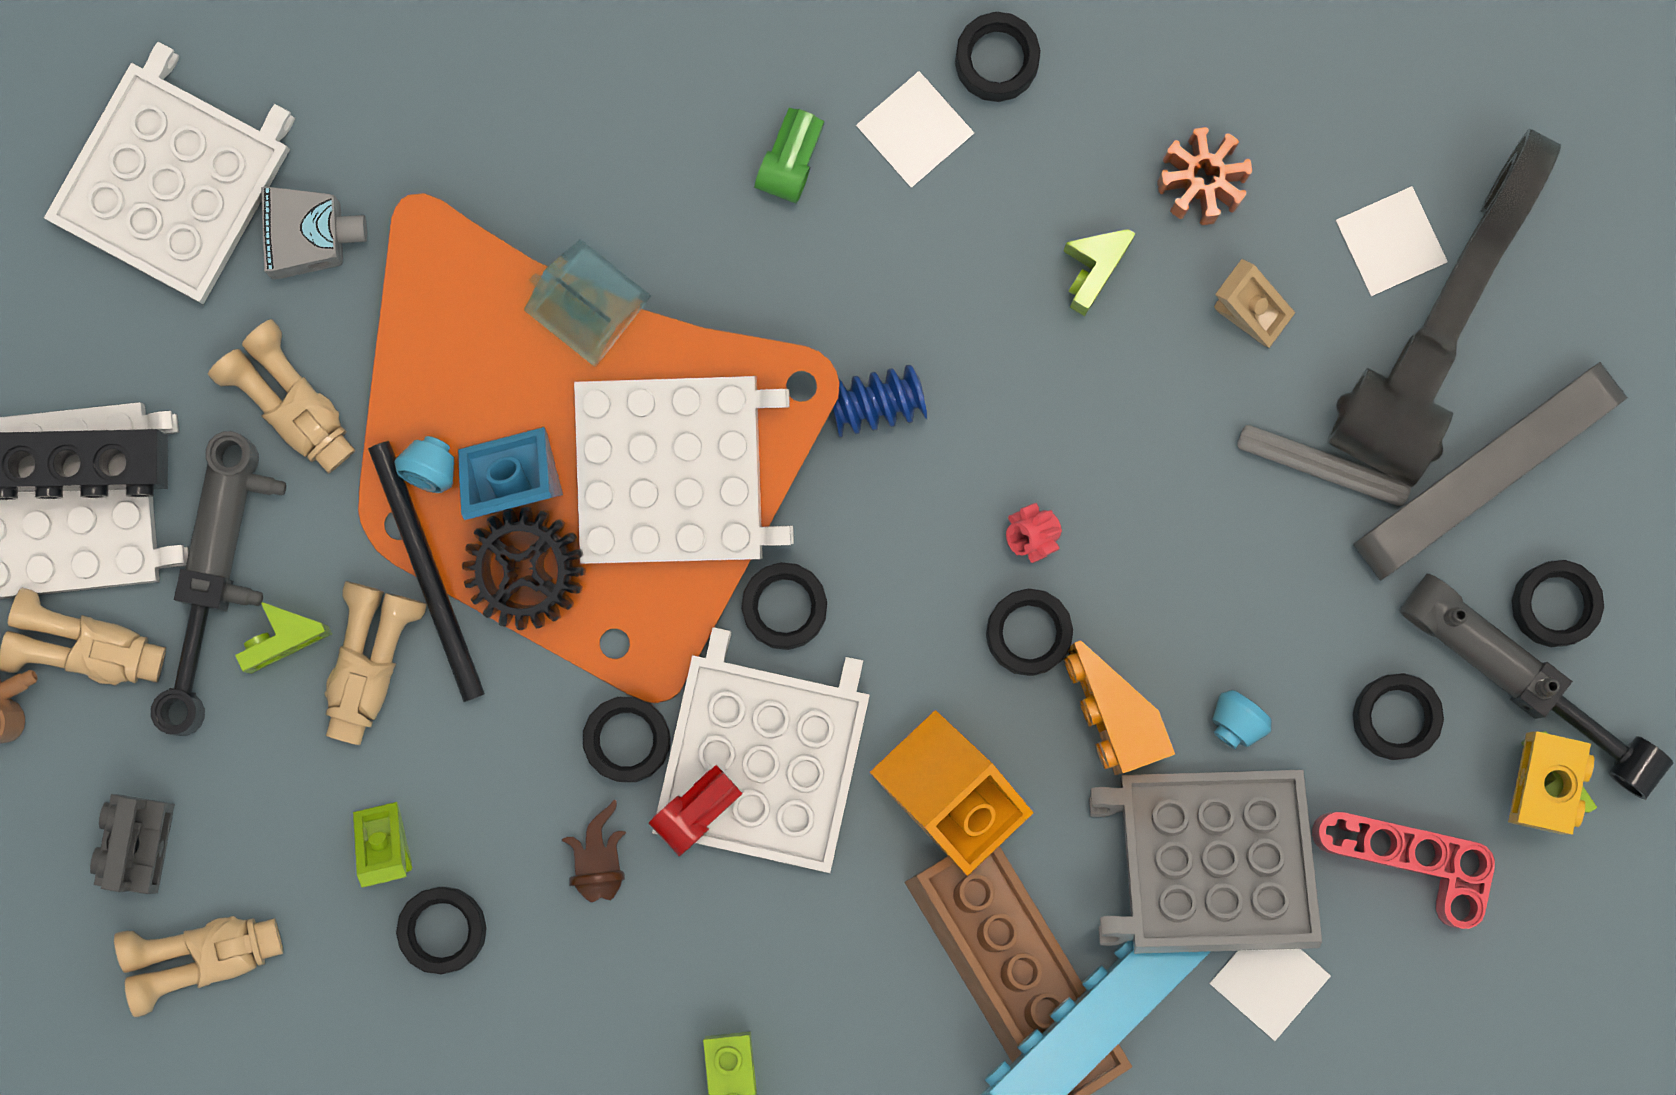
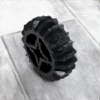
(507, 557)

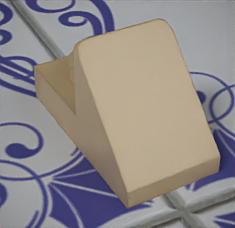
(1253, 304)

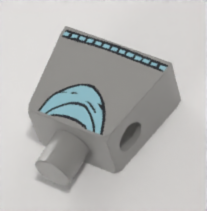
(305, 231)

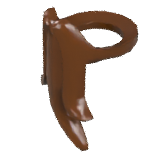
(597, 866)

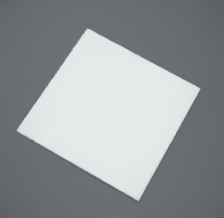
(915, 129)
(1391, 241)
(1270, 985)

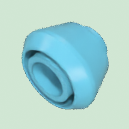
(427, 465)
(1239, 720)

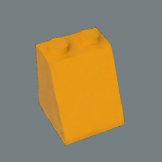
(952, 792)

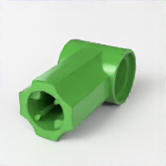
(786, 166)

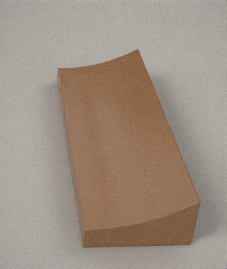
(1004, 953)

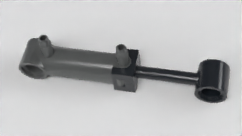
(206, 577)
(1532, 684)

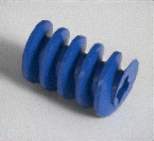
(879, 400)

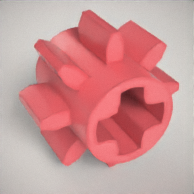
(1033, 532)

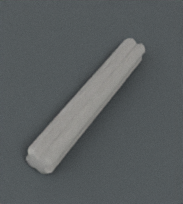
(1323, 465)

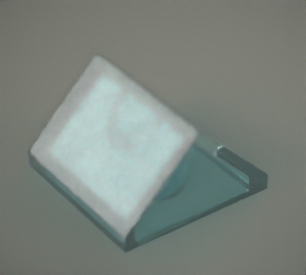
(585, 301)

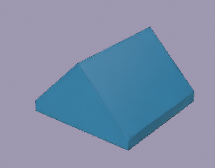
(507, 473)

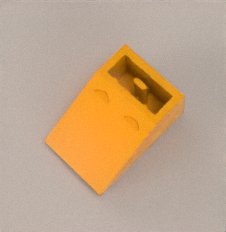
(1125, 720)

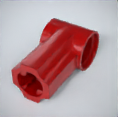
(687, 817)

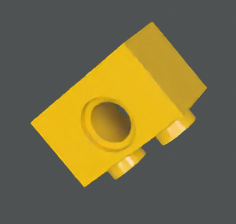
(1531, 802)

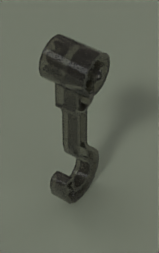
(1394, 418)

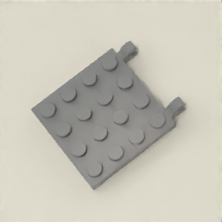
(1214, 862)

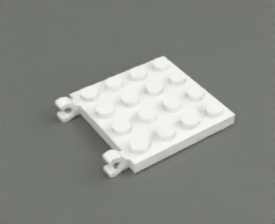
(169, 179)
(672, 469)
(78, 539)
(782, 746)

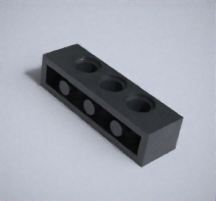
(144, 470)

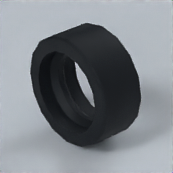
(1007, 24)
(774, 573)
(1588, 587)
(1057, 612)
(1432, 712)
(594, 726)
(407, 922)

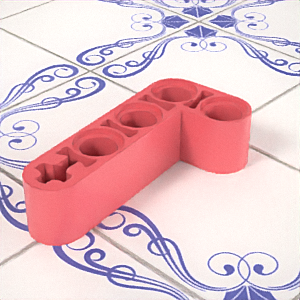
(1402, 856)

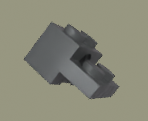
(123, 821)

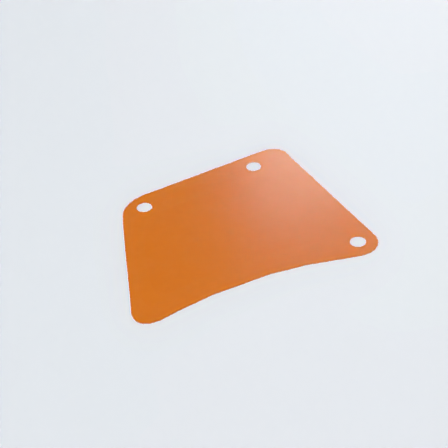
(476, 368)

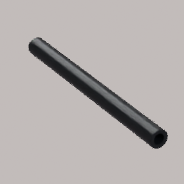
(426, 572)

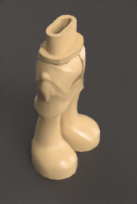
(304, 417)
(101, 652)
(358, 682)
(219, 949)

